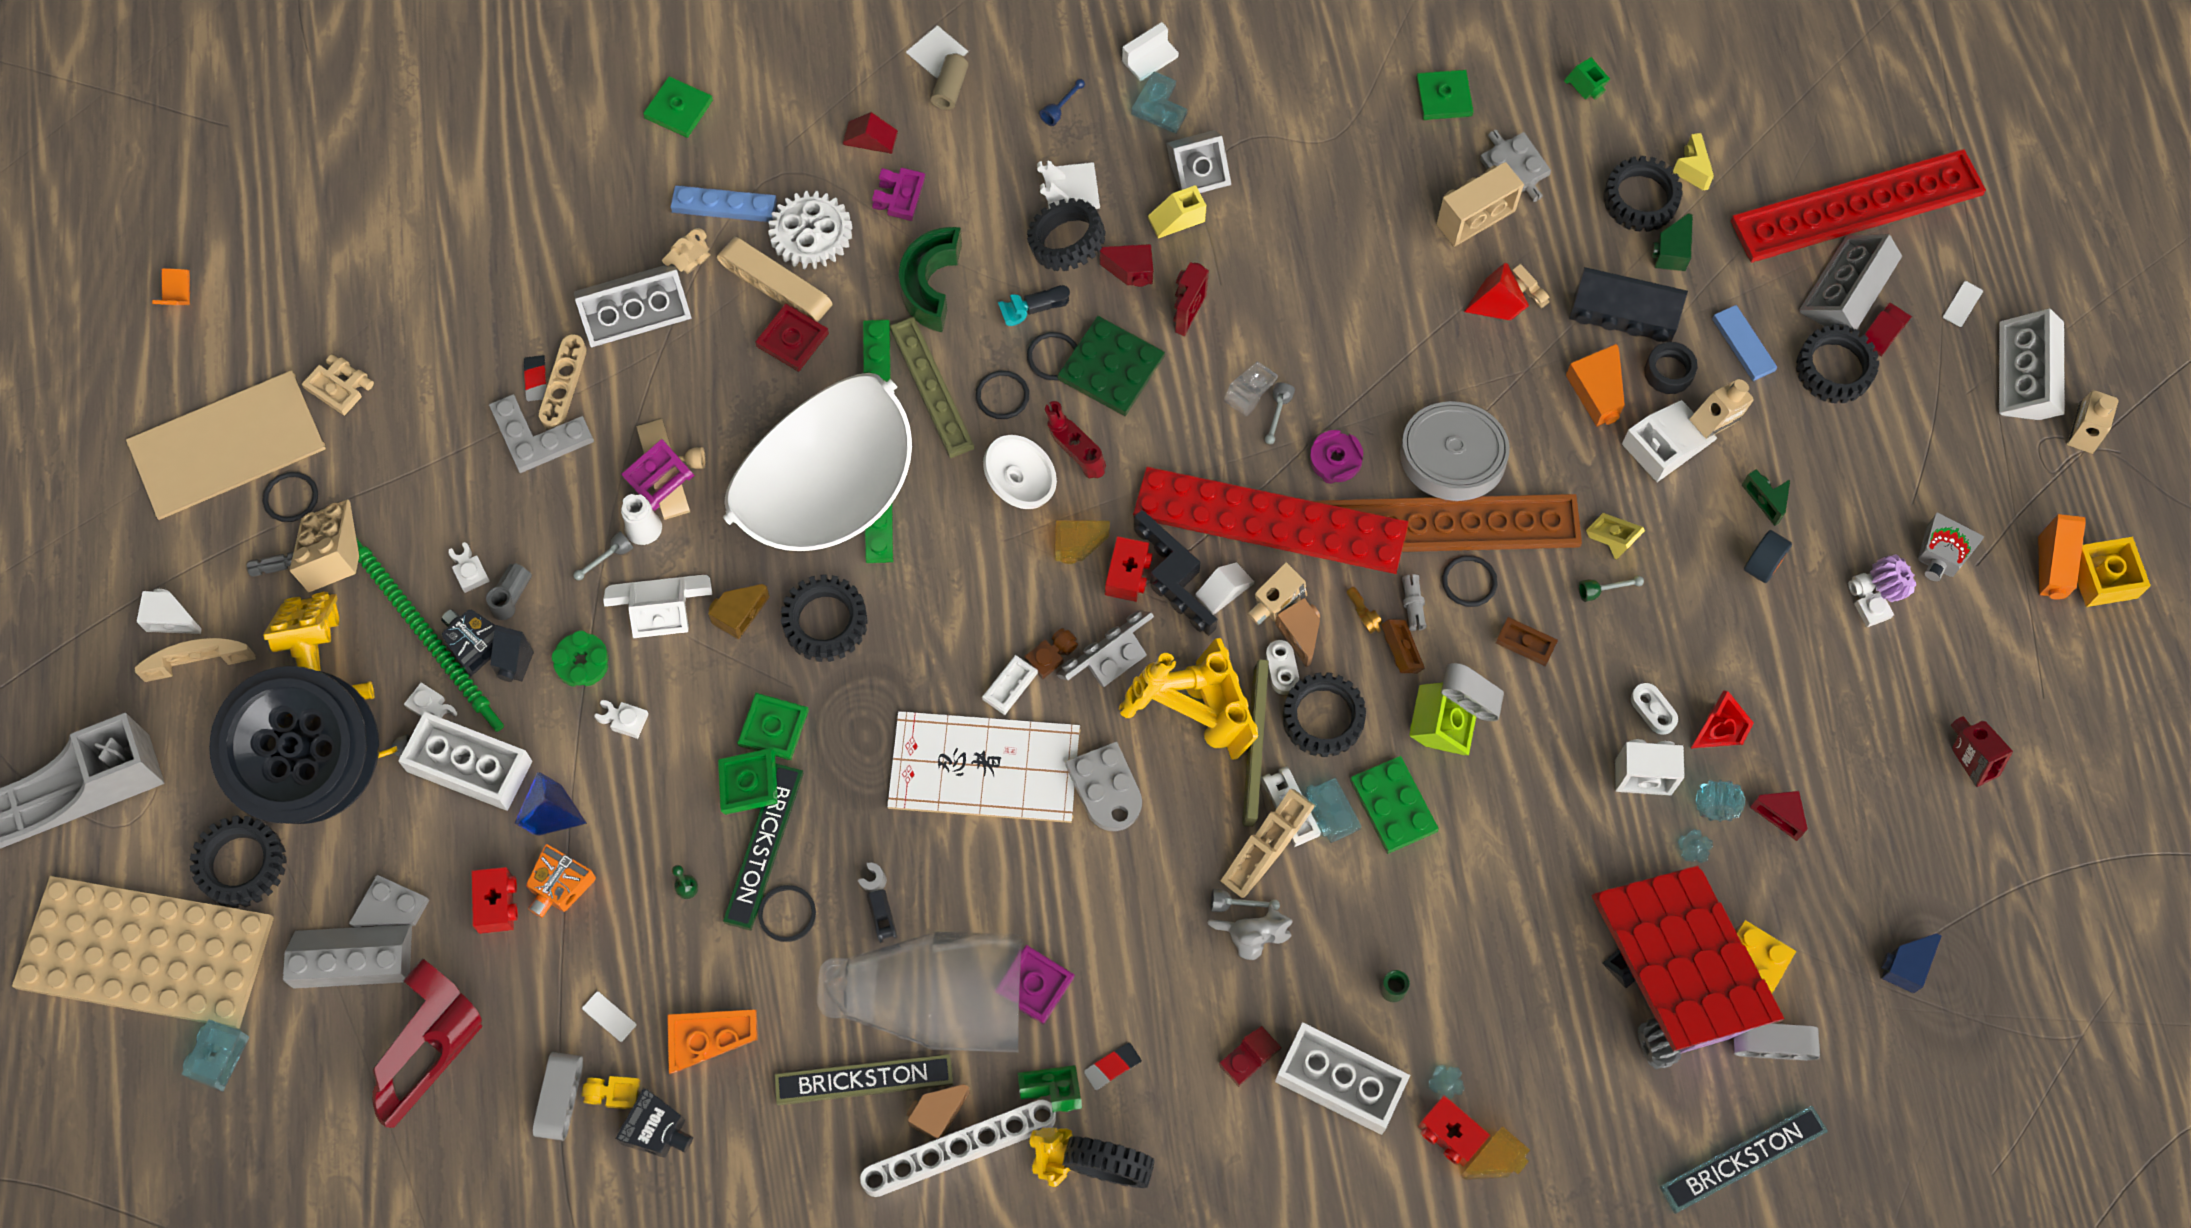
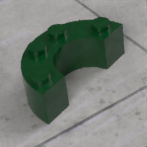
(920, 260)

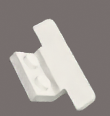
(658, 605)

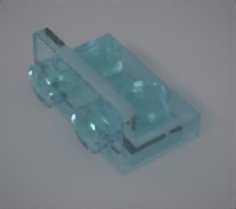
(1332, 810)

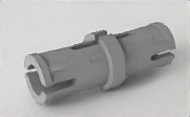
(1414, 602)

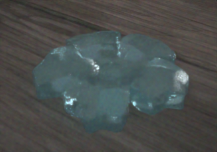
(1695, 846)
(1447, 1081)

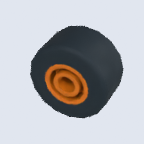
(1767, 556)

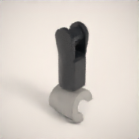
(879, 902)

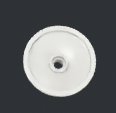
(1019, 471)

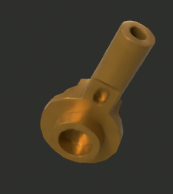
(1370, 619)

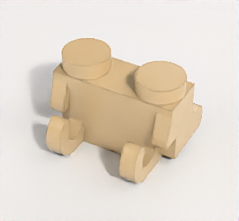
(688, 251)

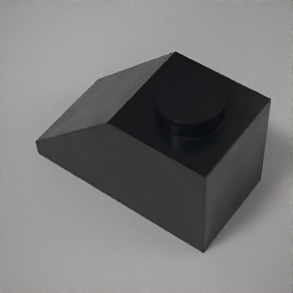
(510, 654)

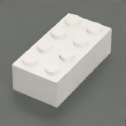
(465, 761)
(1342, 1078)

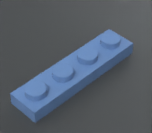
(723, 203)

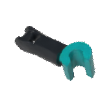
(1017, 310)

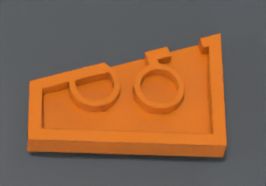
(707, 1035)

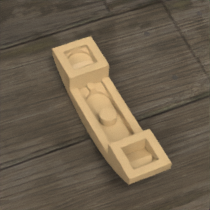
(676, 502)
(160, 664)

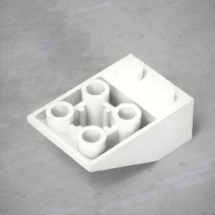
(1665, 440)

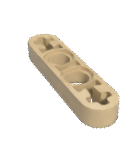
(559, 381)

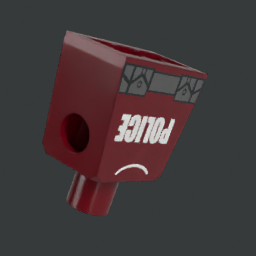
(1980, 750)

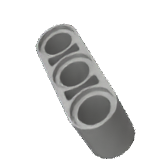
(1472, 692)
(1779, 1042)
(557, 1096)

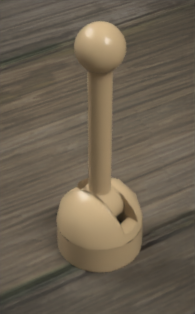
(694, 458)

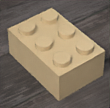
(1479, 203)

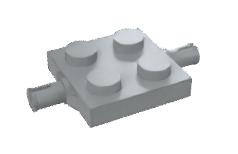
(1522, 159)

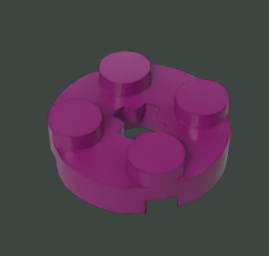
(1332, 470)

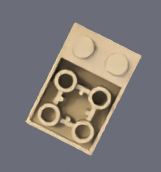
(325, 547)

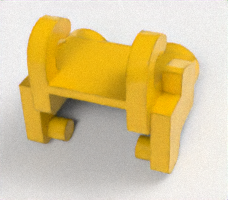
(1050, 1152)

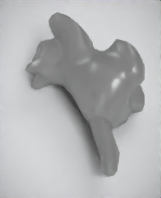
(1252, 933)

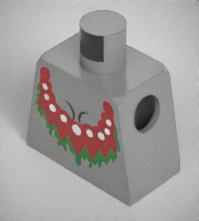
(1946, 546)

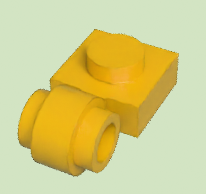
(620, 1092)

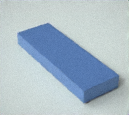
(1744, 343)

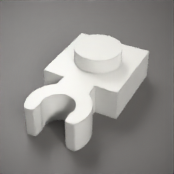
(468, 570)
(429, 701)
(625, 719)

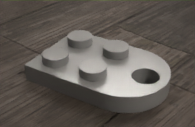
(1106, 785)

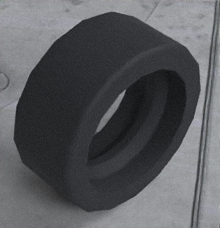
(1676, 351)

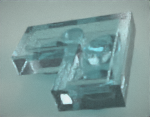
(1155, 108)

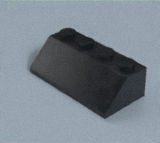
(1628, 305)

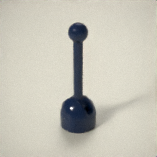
(1052, 113)

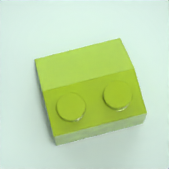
(1441, 722)

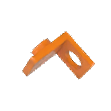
(175, 287)

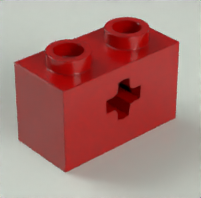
(1128, 554)
(485, 888)
(1441, 1120)

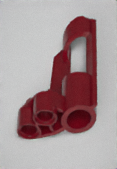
(443, 1020)

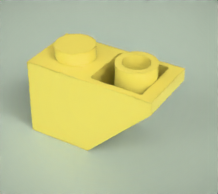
(1178, 212)

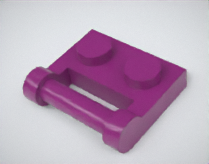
(651, 468)

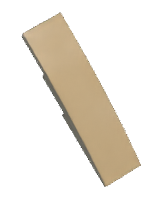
(1268, 843)

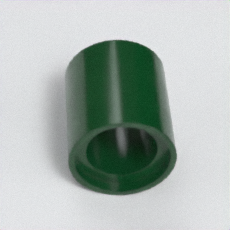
(1400, 977)

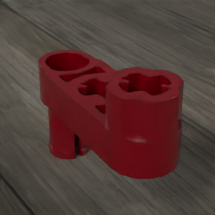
(1065, 431)

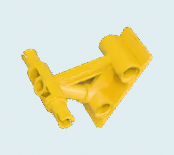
(304, 625)
(1211, 680)

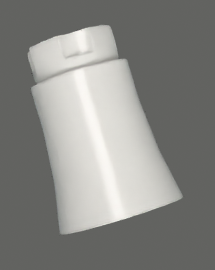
(640, 521)

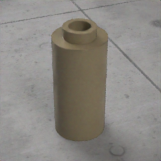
(949, 81)

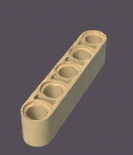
(773, 279)

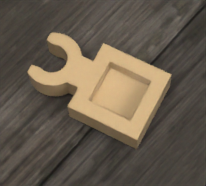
(1530, 286)

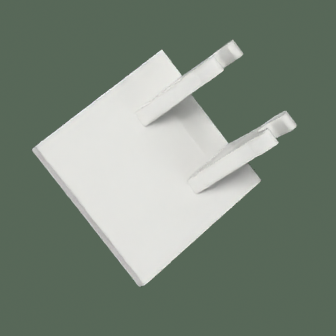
(1068, 182)

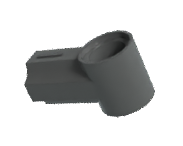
(509, 590)

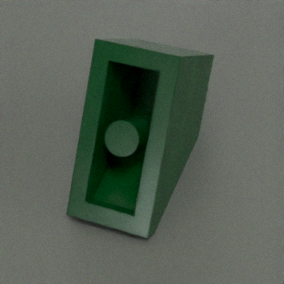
(1674, 245)

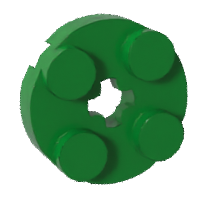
(580, 674)

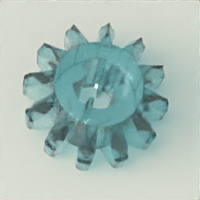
(1720, 800)

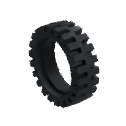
(1649, 170)
(1059, 215)
(1848, 340)
(1334, 685)
(1108, 1162)

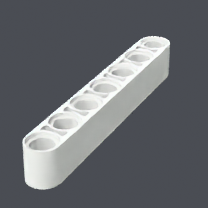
(943, 1146)

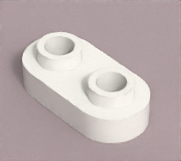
(1282, 666)
(1656, 708)

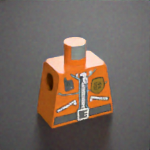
(557, 881)

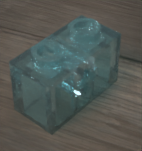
(215, 1070)

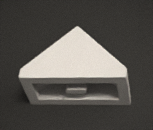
(1223, 587)

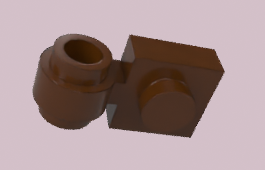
(1046, 657)

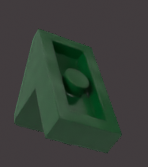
(1771, 501)

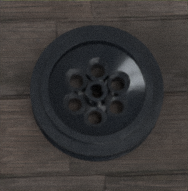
(258, 712)

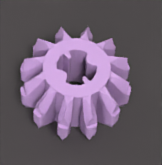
(1893, 578)

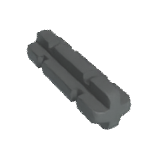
(269, 564)

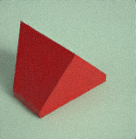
(1499, 296)
(1724, 725)

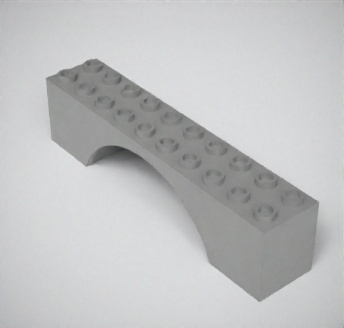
(90, 773)

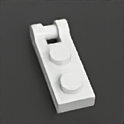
(1309, 829)

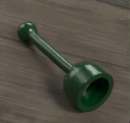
(683, 883)

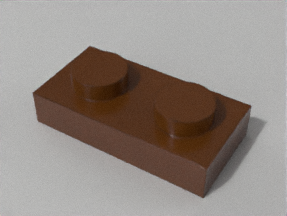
(1526, 641)
(1402, 646)

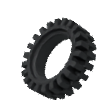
(824, 588)
(216, 839)

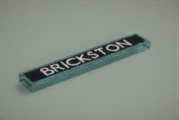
(1743, 1159)

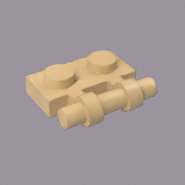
(334, 391)

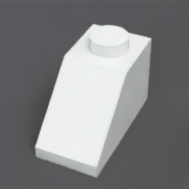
(163, 613)

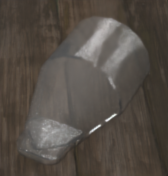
(932, 990)

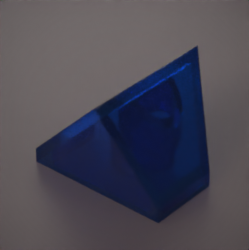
(548, 808)

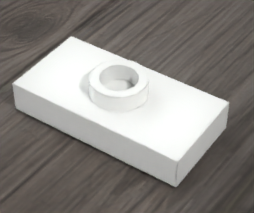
(1010, 684)

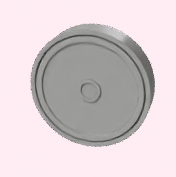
(1454, 451)

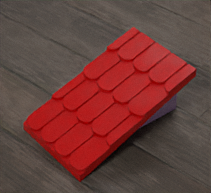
(1687, 959)

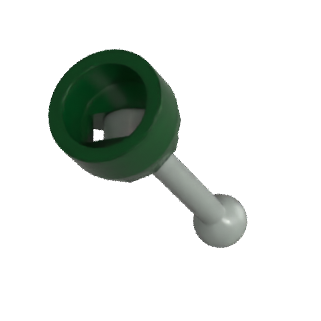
(1591, 589)

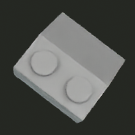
(1199, 161)

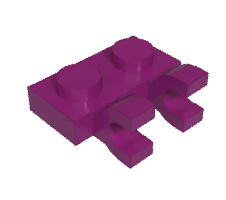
(905, 196)

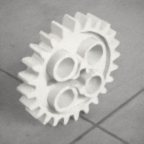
(810, 229)

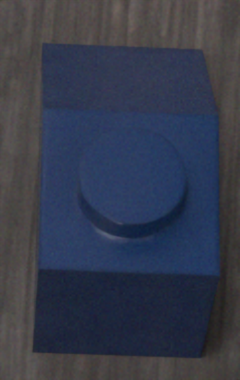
(1910, 963)

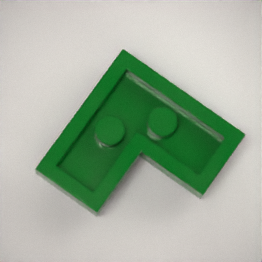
(1058, 1082)

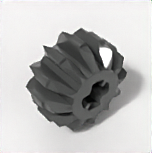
(1655, 1045)

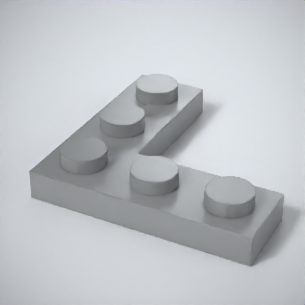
(536, 450)

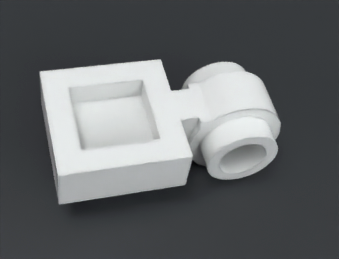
(1871, 606)

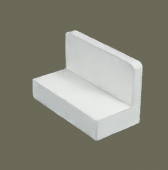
(1149, 52)

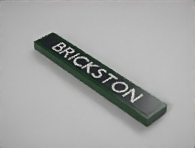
(763, 851)

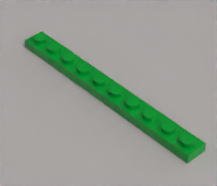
(877, 361)

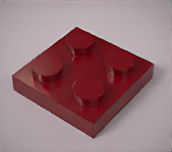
(792, 337)

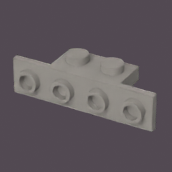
(1112, 654)

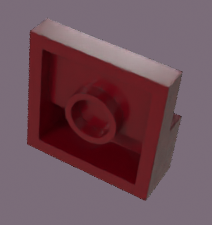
(1190, 295)

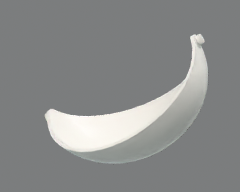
(824, 467)

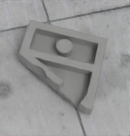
(389, 905)

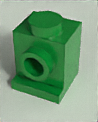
(1588, 79)

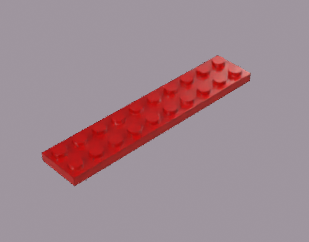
(1857, 205)
(1272, 520)

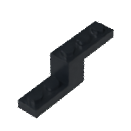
(1174, 573)

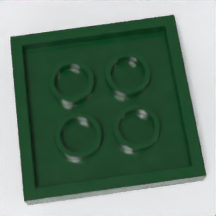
(1111, 365)

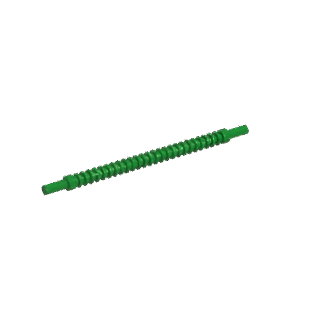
(479, 703)

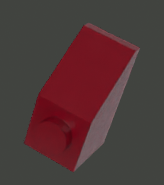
(1129, 263)

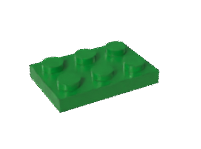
(1394, 804)

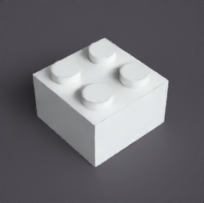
(1649, 767)

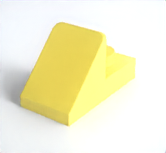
(1696, 164)
(1615, 533)

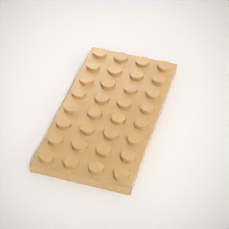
(143, 952)

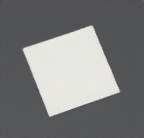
(933, 48)

